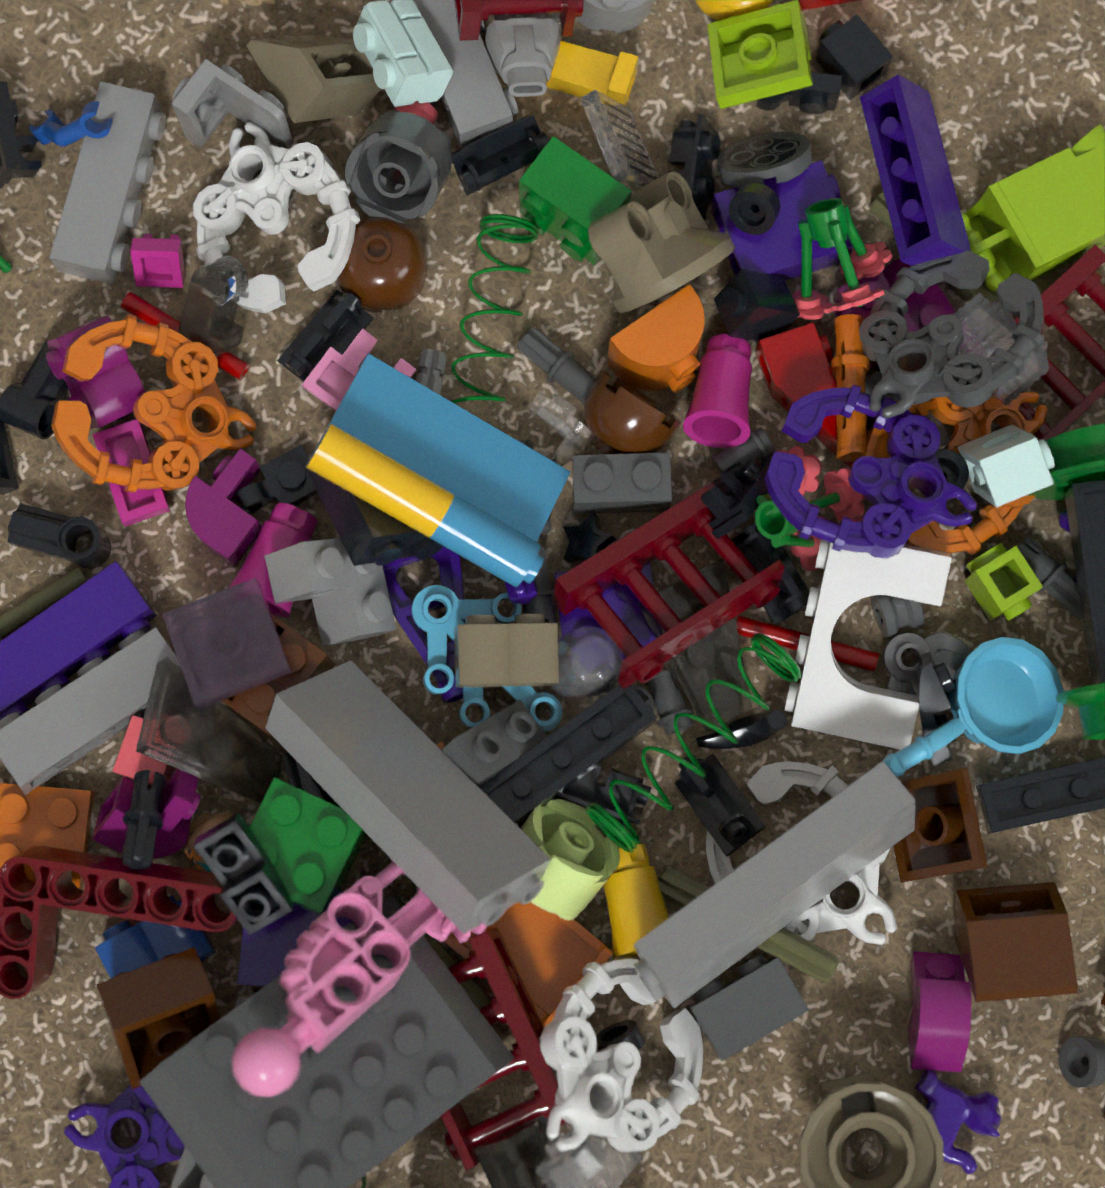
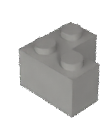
(346, 598)

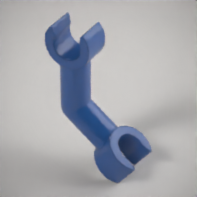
(63, 135)

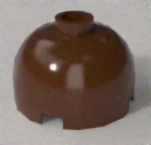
(384, 265)
(626, 418)

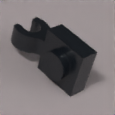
(811, 99)
(284, 481)

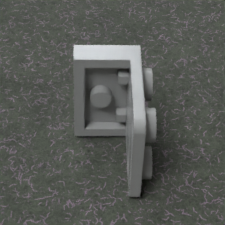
(215, 91)

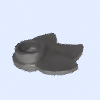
(942, 647)

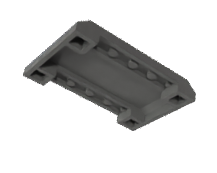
(351, 1101)

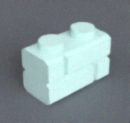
(402, 52)

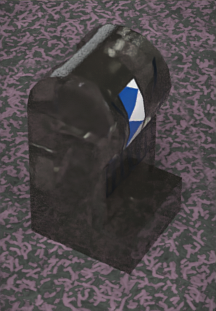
(213, 305)

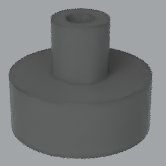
(1083, 1061)

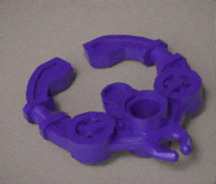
(881, 480)
(132, 1165)

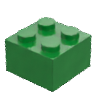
(566, 194)
(307, 844)

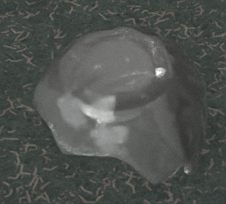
(587, 665)

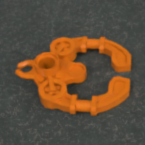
(168, 412)
(968, 425)

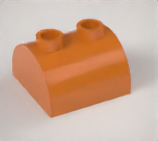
(660, 345)

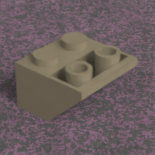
(316, 75)

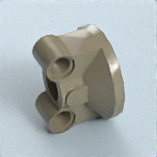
(656, 242)
(906, 1130)

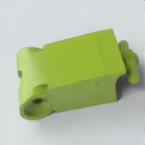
(1042, 213)

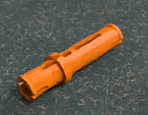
(850, 368)

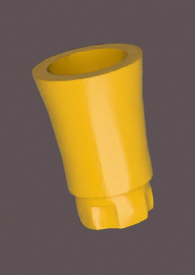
(633, 901)

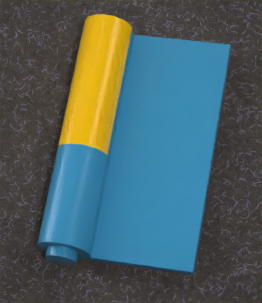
(440, 471)

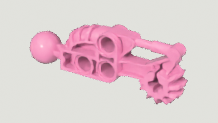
(333, 957)

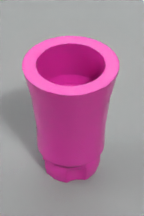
(721, 394)
(283, 529)

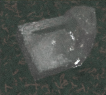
(558, 416)

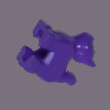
(953, 1107)

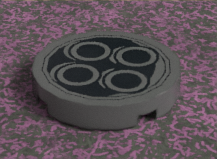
(765, 157)

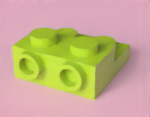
(760, 54)

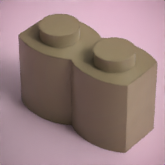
(506, 653)

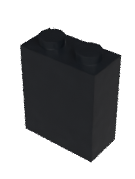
(369, 532)

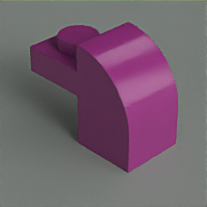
(214, 511)
(177, 808)
(939, 1012)

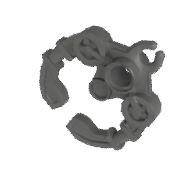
(926, 361)

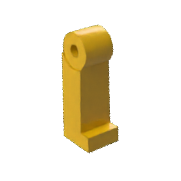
(584, 70)

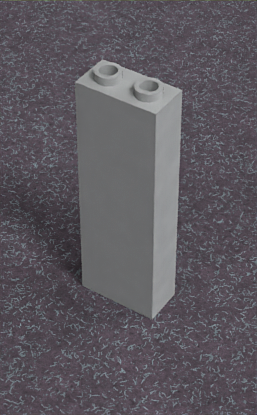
(408, 796)
(775, 886)

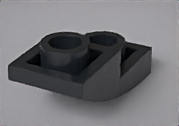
(933, 696)
(246, 872)

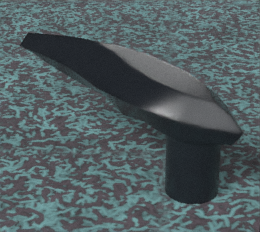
(747, 730)

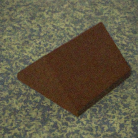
(945, 831)

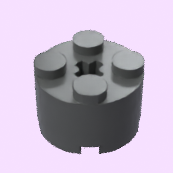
(399, 166)

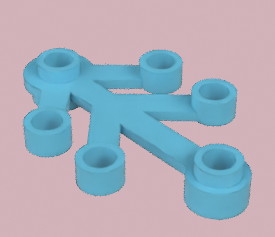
(437, 632)

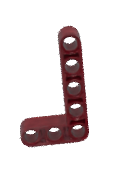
(100, 896)

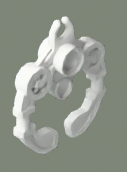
(265, 200)
(770, 786)
(597, 1085)

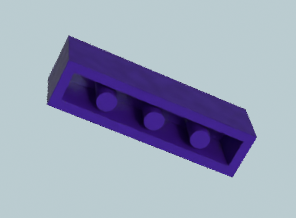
(914, 172)
(70, 636)

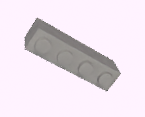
(474, 94)
(107, 185)
(83, 713)

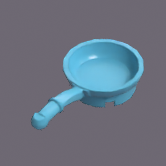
(999, 700)

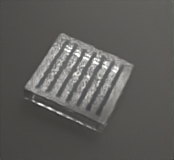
(619, 140)

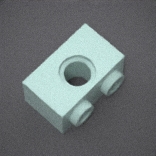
(1007, 464)

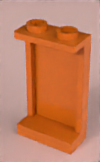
(544, 951)

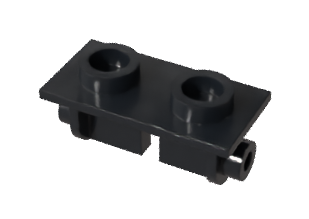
(696, 148)
(499, 154)
(333, 327)
(793, 591)
(589, 791)
(719, 804)

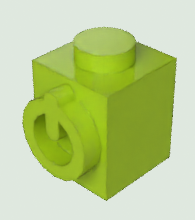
(1002, 582)

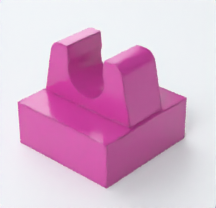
(158, 262)

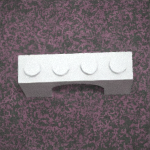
(827, 695)

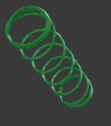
(510, 222)
(611, 825)

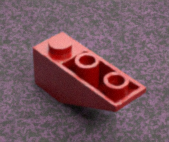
(796, 366)

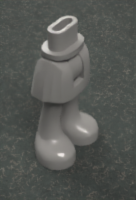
(524, 51)

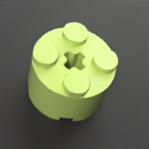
(578, 856)

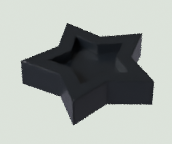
(586, 539)

